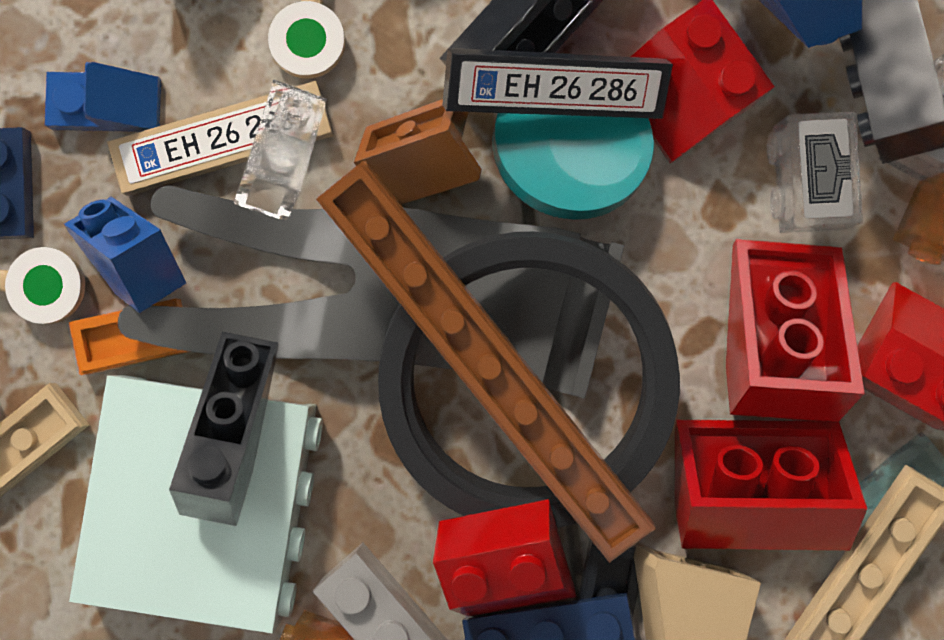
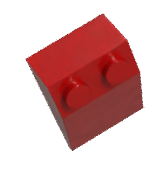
(791, 333)

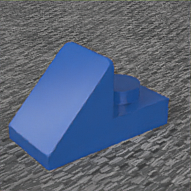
(102, 100)

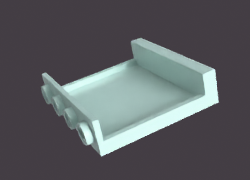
(159, 563)

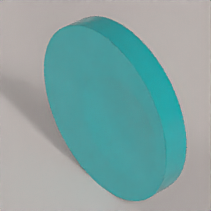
(572, 162)

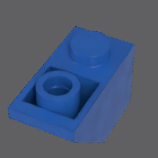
(126, 252)

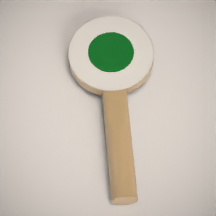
(306, 39)
(44, 285)

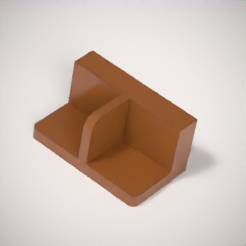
(419, 152)

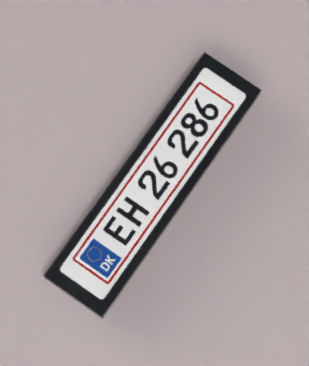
(555, 84)

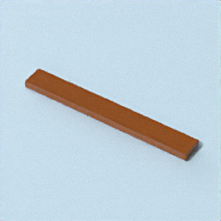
(485, 360)

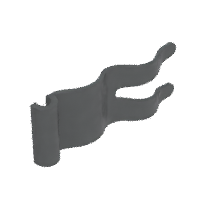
(542, 312)

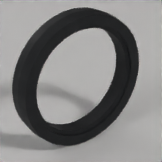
(660, 389)

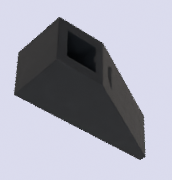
(225, 431)

